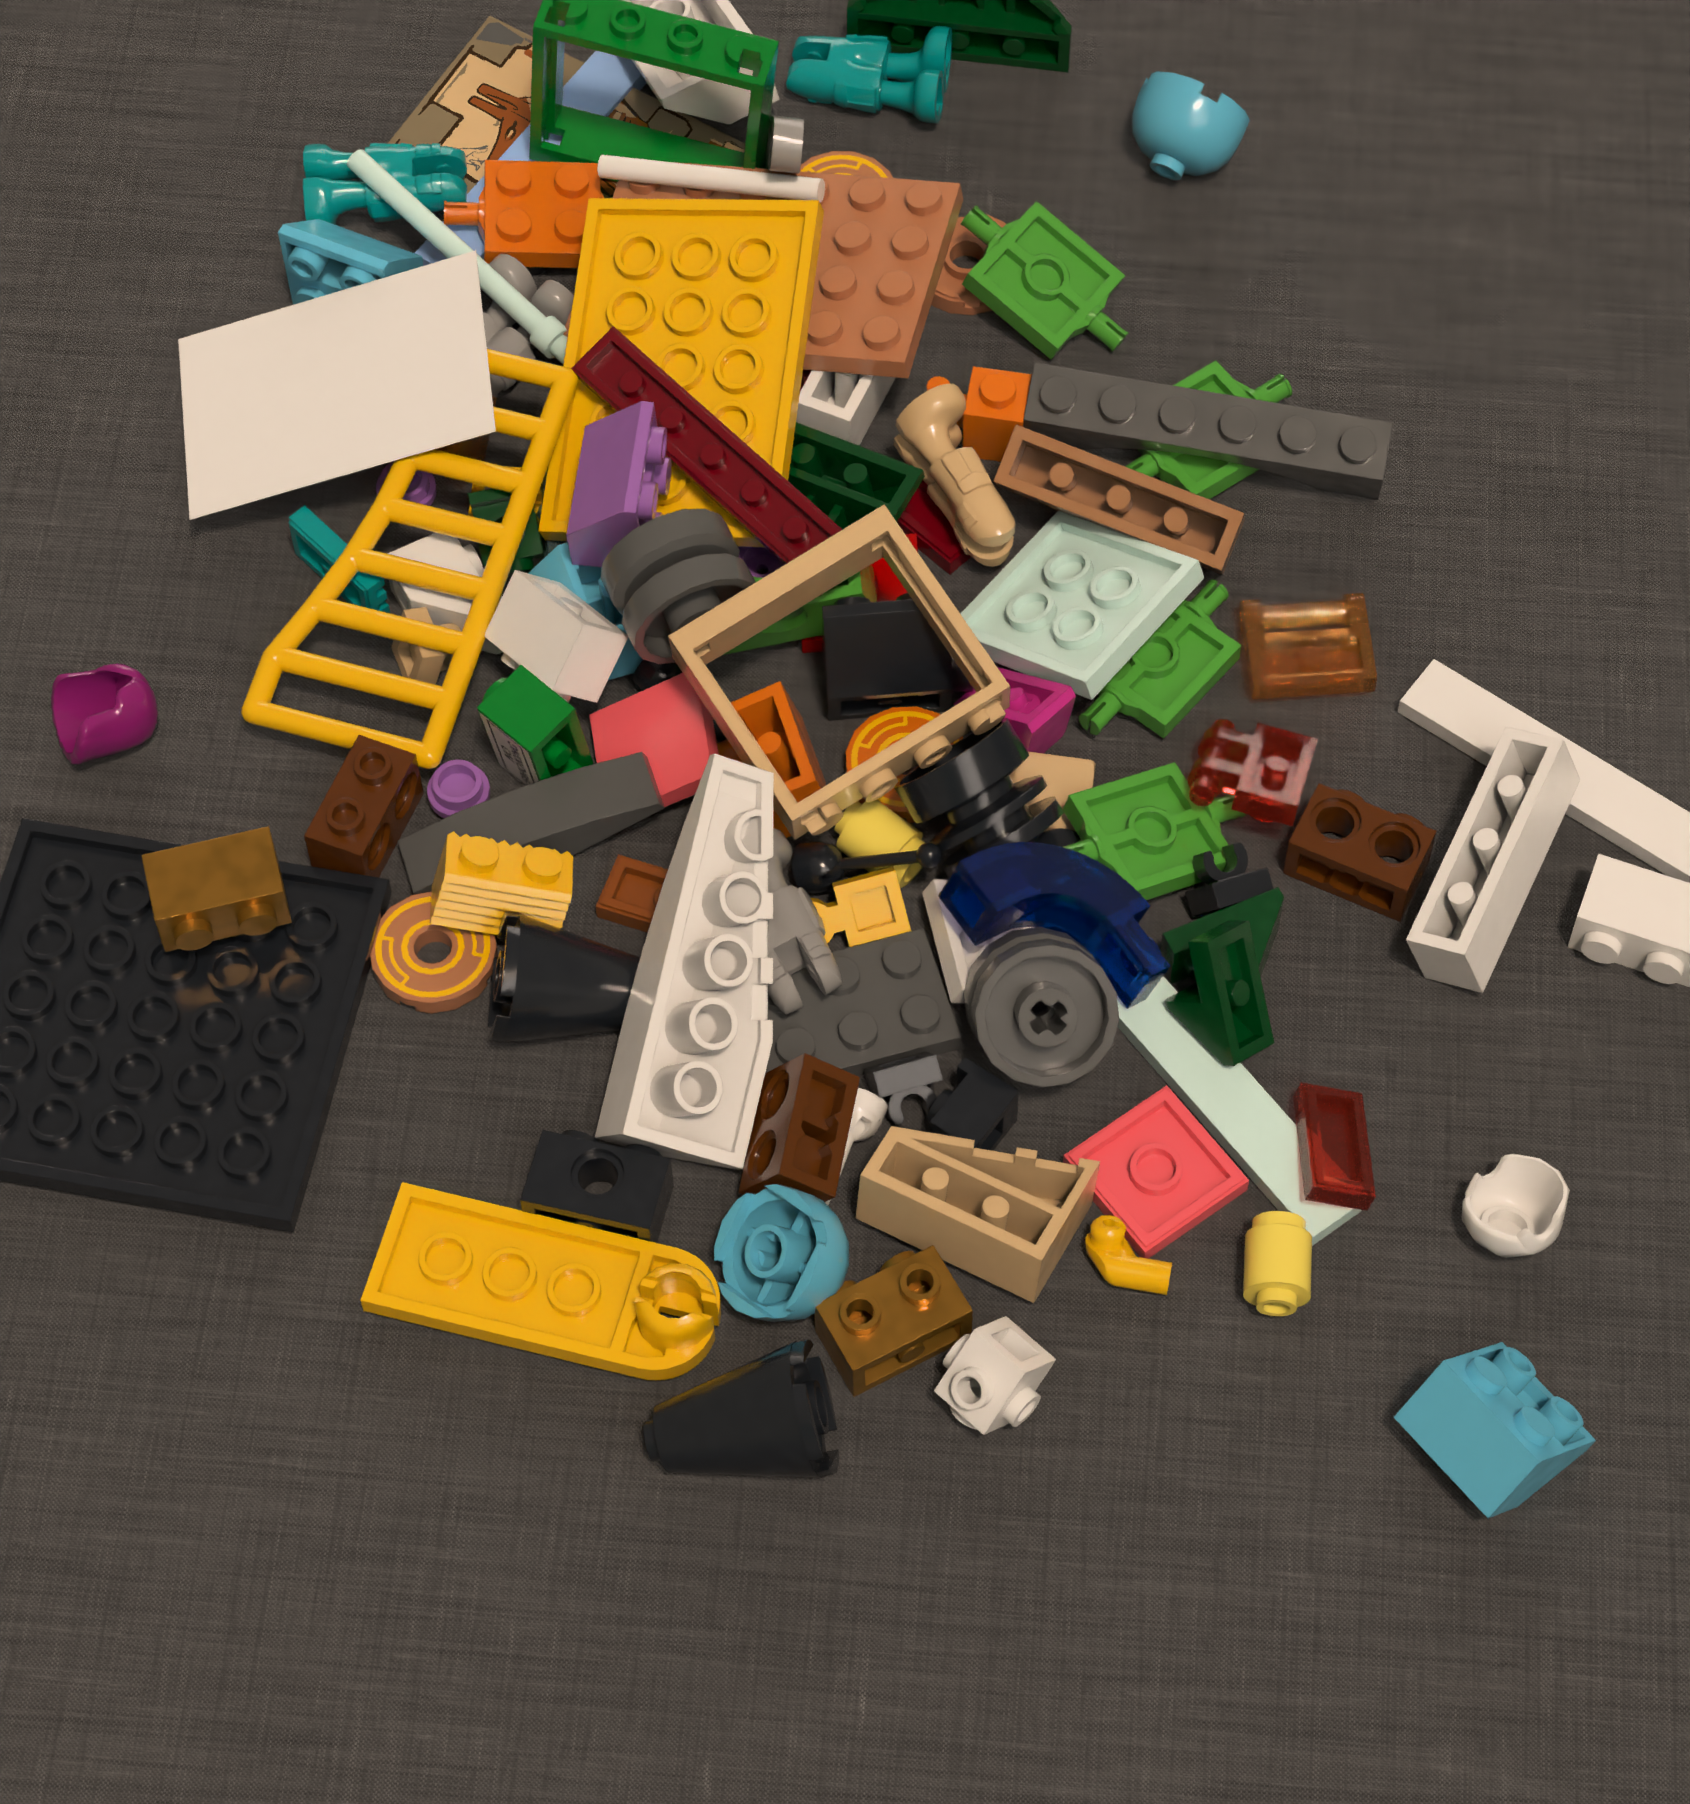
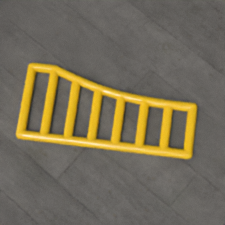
(360, 557)

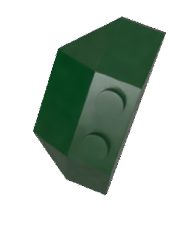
(983, 31)
(848, 478)

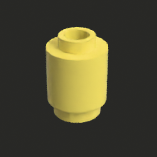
(878, 830)
(1277, 1263)

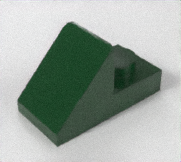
(1264, 919)
(1228, 1001)

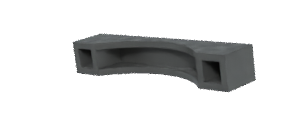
(1125, 413)

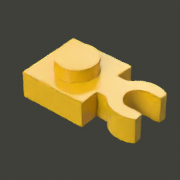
(865, 908)

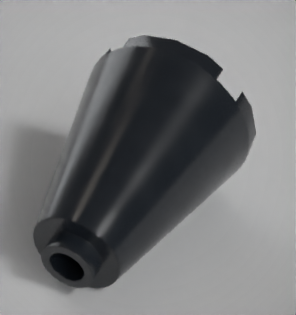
(555, 983)
(750, 1420)

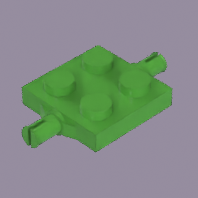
(1043, 279)
(1202, 474)
(1170, 668)
(1149, 829)

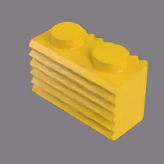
(486, 878)

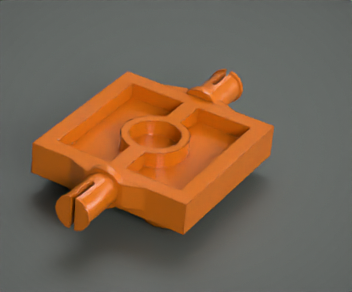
(531, 210)

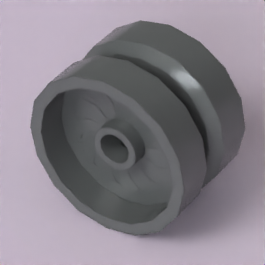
(672, 575)
(1065, 1036)

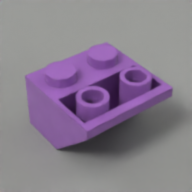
(617, 481)

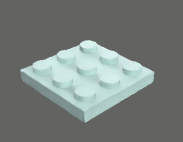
(1079, 602)

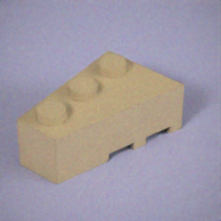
(977, 1206)

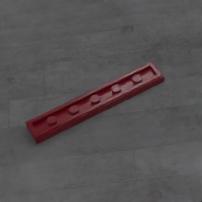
(707, 450)

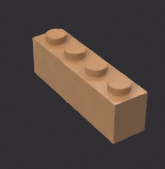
(1118, 498)

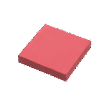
(668, 727)
(1159, 1172)

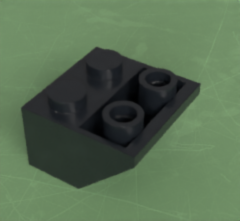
(882, 659)

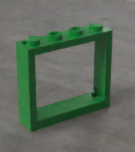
(653, 39)

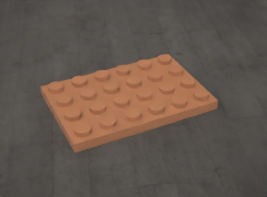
(874, 265)

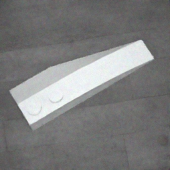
(699, 999)

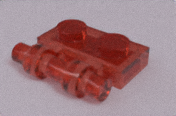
(1259, 769)

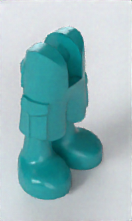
(857, 69)
(426, 170)

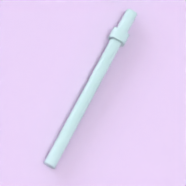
(544, 331)

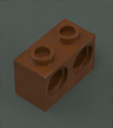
(365, 809)
(1353, 864)
(801, 1128)

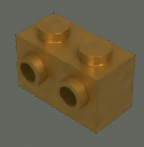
(216, 889)
(893, 1319)

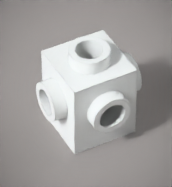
(994, 1376)

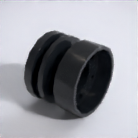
(979, 796)

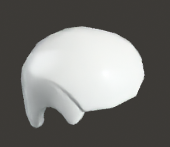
(1516, 1206)

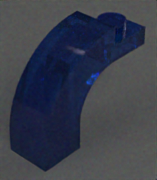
(1064, 893)

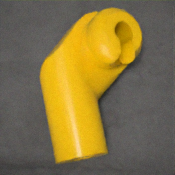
(1118, 1261)

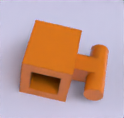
(993, 408)

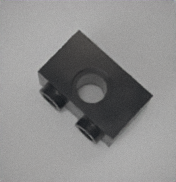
(574, 1159)

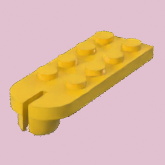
(543, 1285)

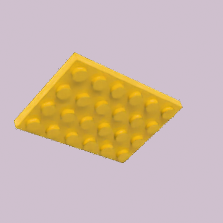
(711, 299)

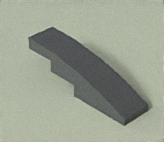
(554, 813)

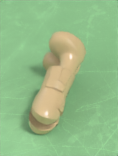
(955, 476)

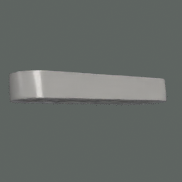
(784, 144)

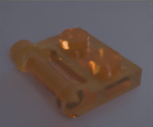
(1308, 659)

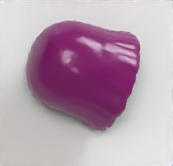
(102, 711)

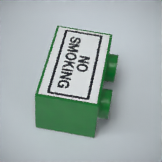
(532, 728)

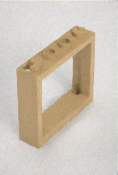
(793, 587)

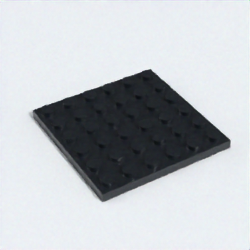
(177, 1069)

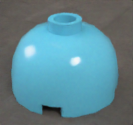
(1184, 128)
(781, 1254)

